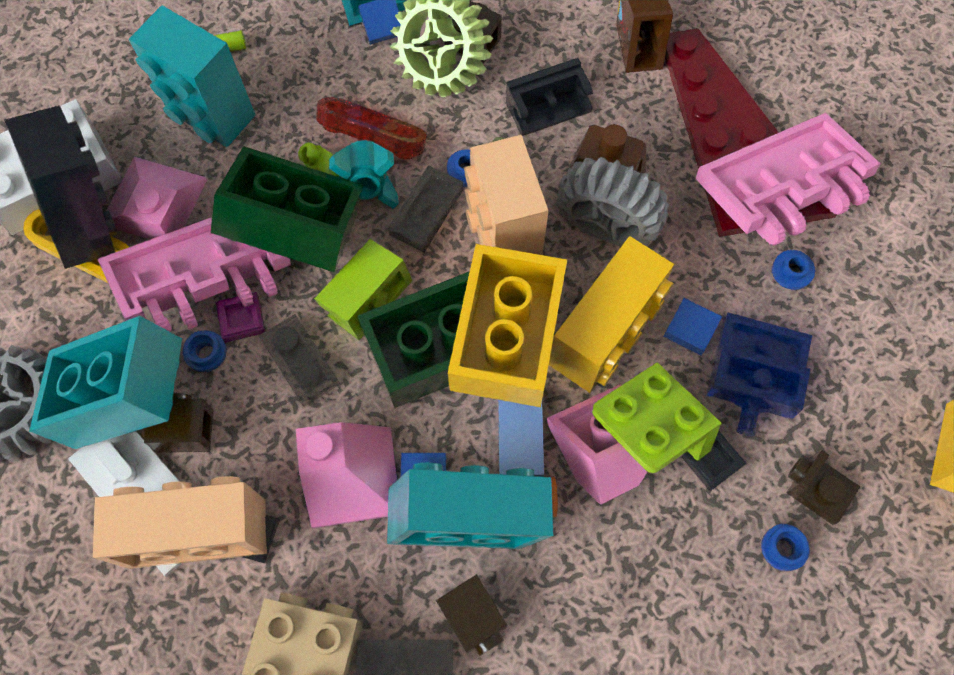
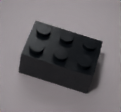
(64, 184)

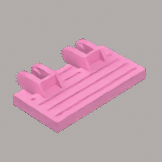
(781, 174)
(185, 260)

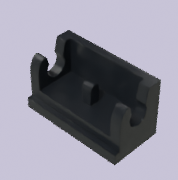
(549, 96)

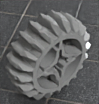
(612, 202)
(18, 414)

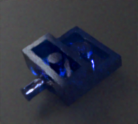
(760, 369)

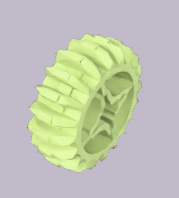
(439, 74)

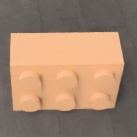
(505, 197)
(179, 524)

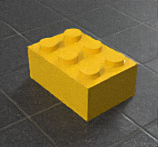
(611, 315)
(507, 325)

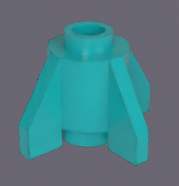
(367, 165)

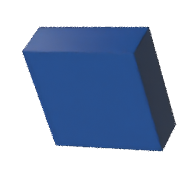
(379, 19)
(692, 326)

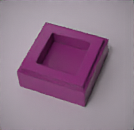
(239, 321)

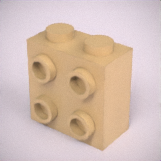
(301, 639)

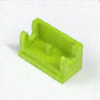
(363, 284)

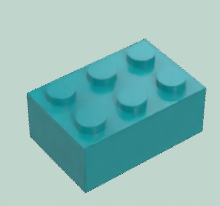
(193, 76)
(107, 384)
(469, 508)

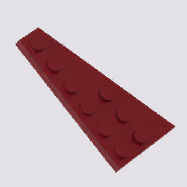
(718, 113)

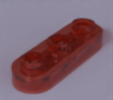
(366, 124)

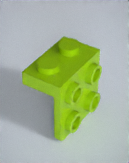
(657, 419)

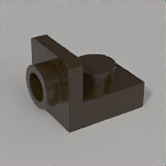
(821, 487)

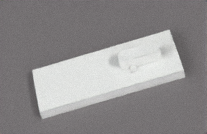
(123, 463)

